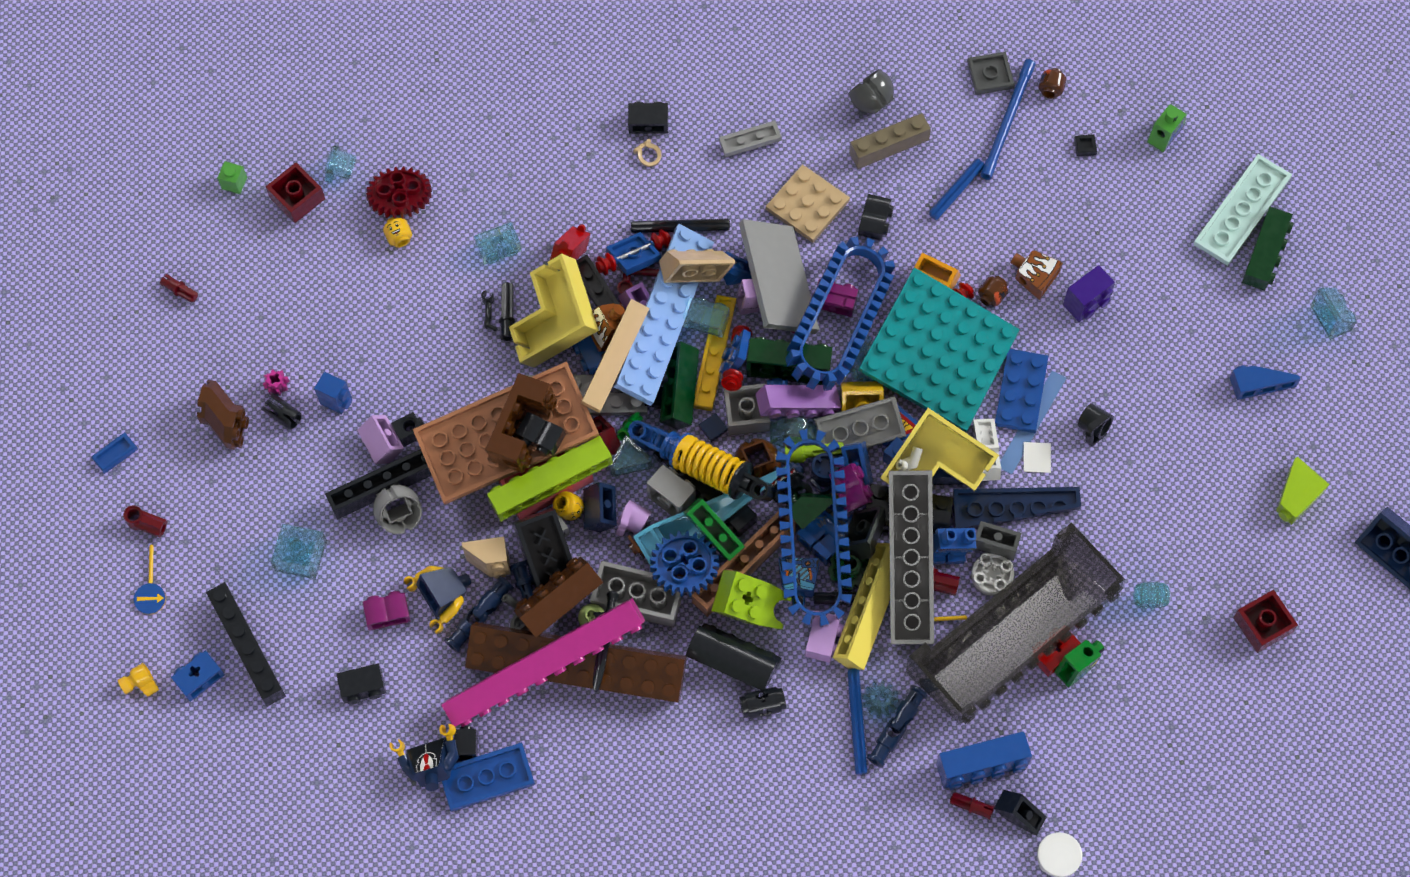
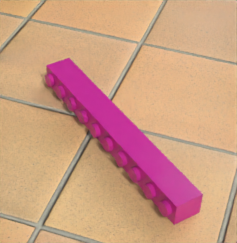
(543, 662)

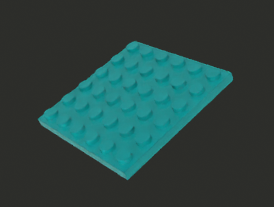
(939, 349)

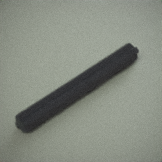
(670, 225)

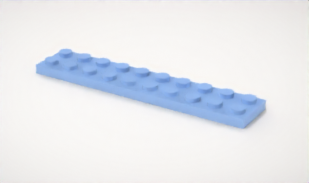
(659, 332)

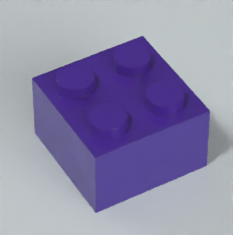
(1089, 294)

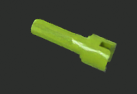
(809, 451)

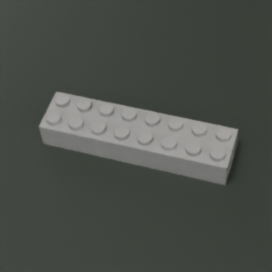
(911, 557)

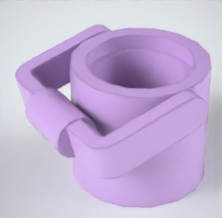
(632, 518)

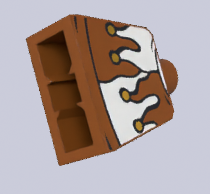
(1036, 272)
(607, 320)

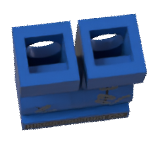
(820, 536)
(952, 545)

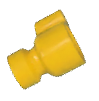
(141, 678)

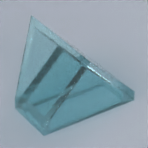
(630, 459)

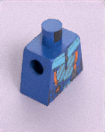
(806, 577)

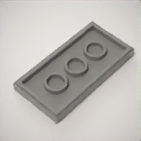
(871, 423)

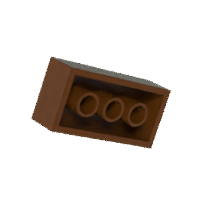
(557, 596)

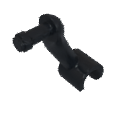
(488, 310)

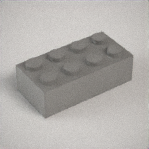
(629, 583)

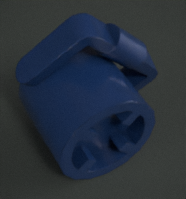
(820, 473)

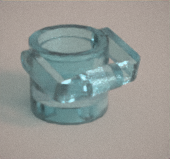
(339, 164)

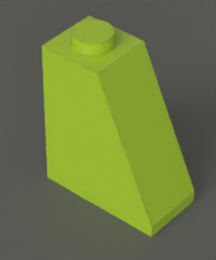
(1300, 491)

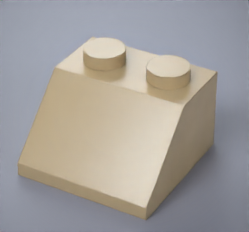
(488, 556)

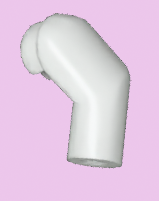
(911, 462)

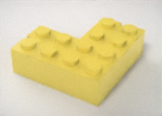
(563, 314)
(946, 449)

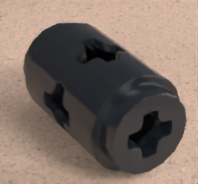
(753, 706)

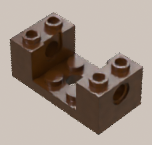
(503, 445)

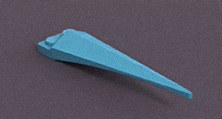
(721, 505)

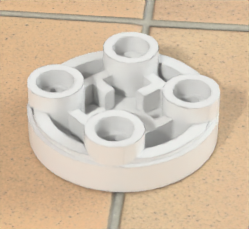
(992, 573)
(1059, 855)

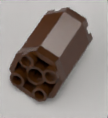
(222, 415)

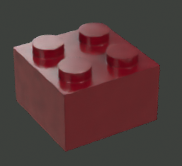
(295, 192)
(1265, 621)

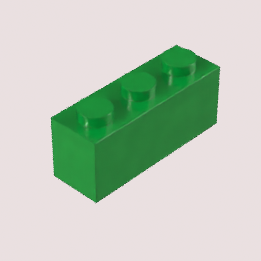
(714, 529)

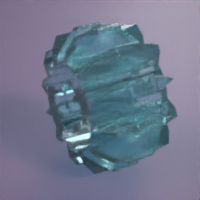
(1151, 595)
(876, 705)

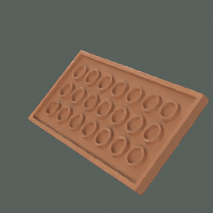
(458, 440)

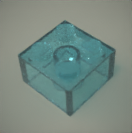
(298, 551)

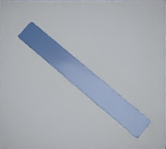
(1016, 448)

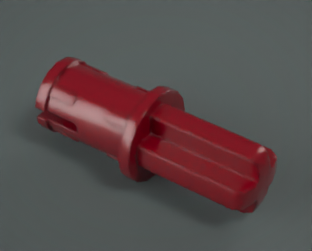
(179, 288)
(972, 805)

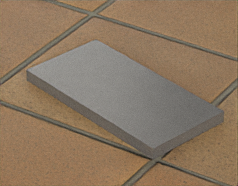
(776, 274)

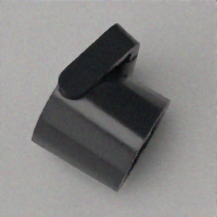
(1095, 423)

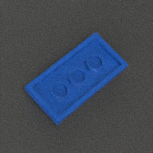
(1021, 390)
(488, 777)

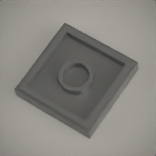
(990, 73)

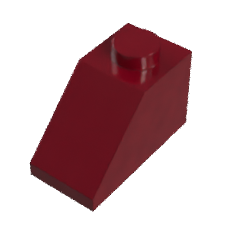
(607, 434)

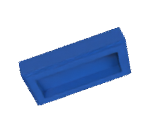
(114, 453)

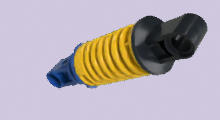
(703, 462)

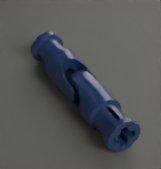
(487, 604)
(905, 714)

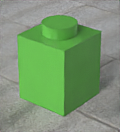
(232, 177)

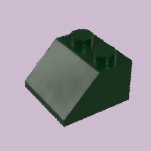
(808, 507)

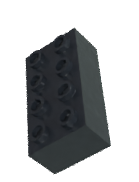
(542, 545)

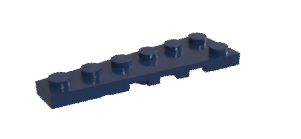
(1011, 504)

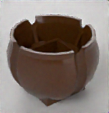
(754, 446)

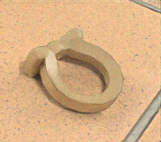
(638, 150)

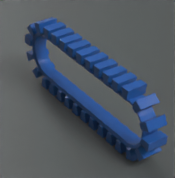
(863, 325)
(842, 529)

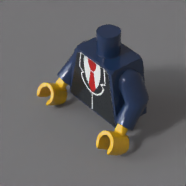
(430, 761)

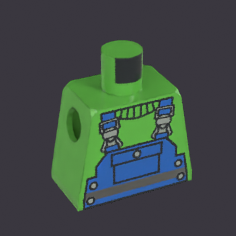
(1169, 122)

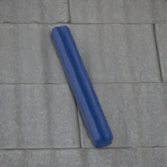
(956, 189)

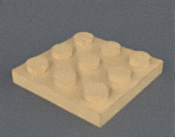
(807, 203)

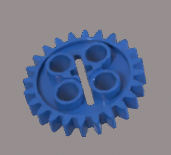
(684, 563)

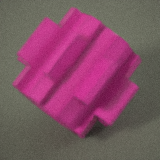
(280, 382)

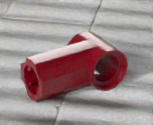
(146, 522)
(945, 582)

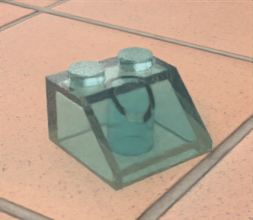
(1333, 312)

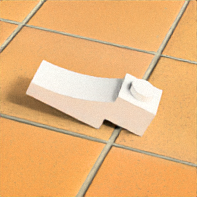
(986, 434)

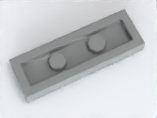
(750, 139)

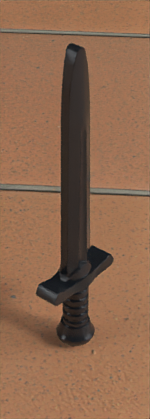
(601, 657)

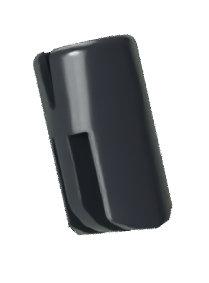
(284, 414)

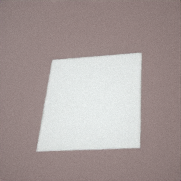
(1037, 457)

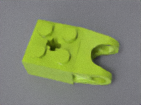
(748, 599)

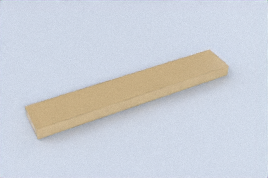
(615, 356)

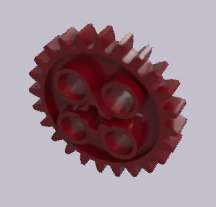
(399, 192)

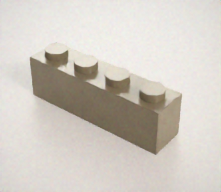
(889, 141)

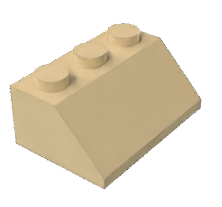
(695, 266)

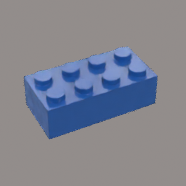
(984, 760)

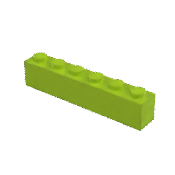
(549, 478)

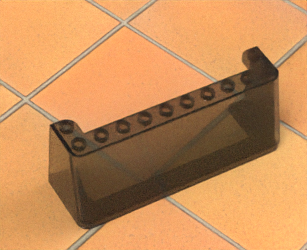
(1017, 627)

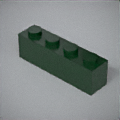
(1267, 248)
(679, 391)

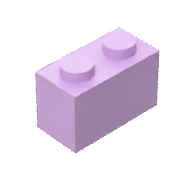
(380, 439)
(822, 639)

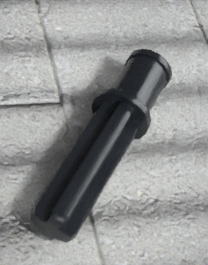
(506, 319)

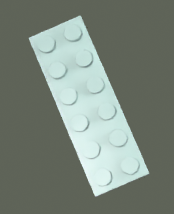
(1242, 209)

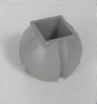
(400, 517)

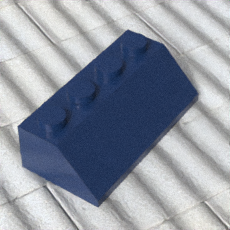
(1389, 544)

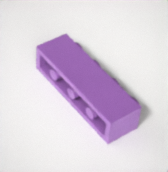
(797, 401)

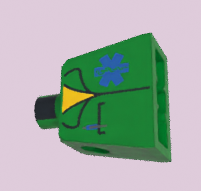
(1079, 662)

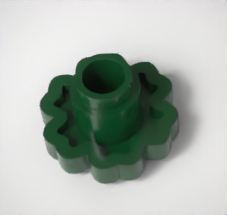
(857, 570)

